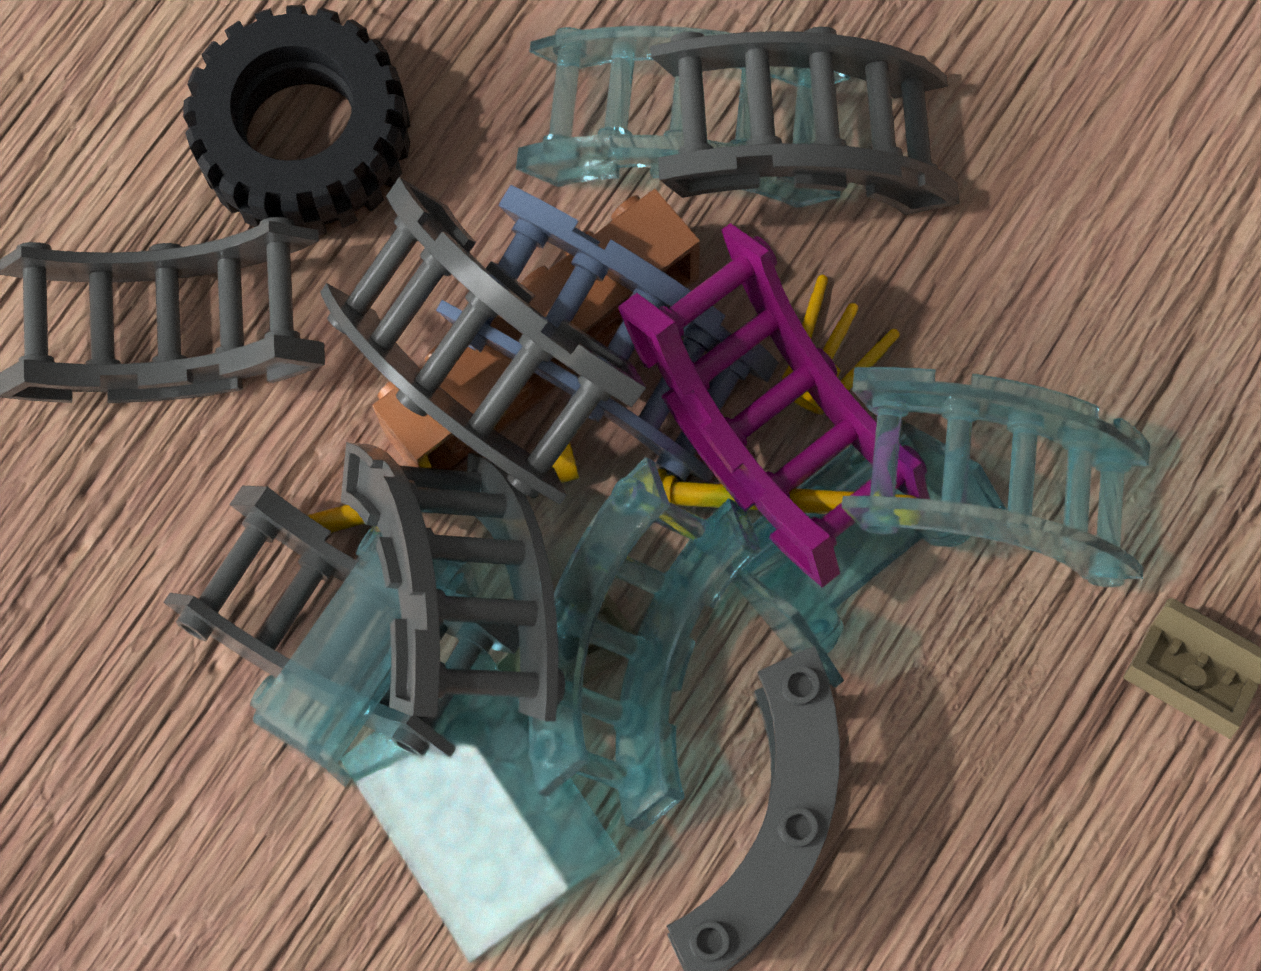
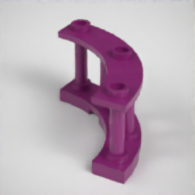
(723, 440)

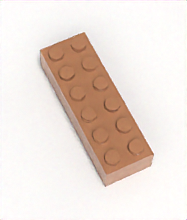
(640, 225)

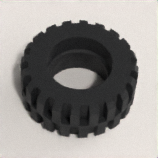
(283, 54)

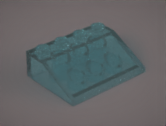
(477, 827)

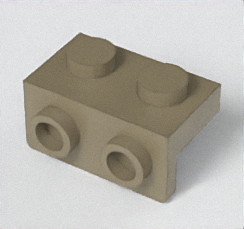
(1197, 667)

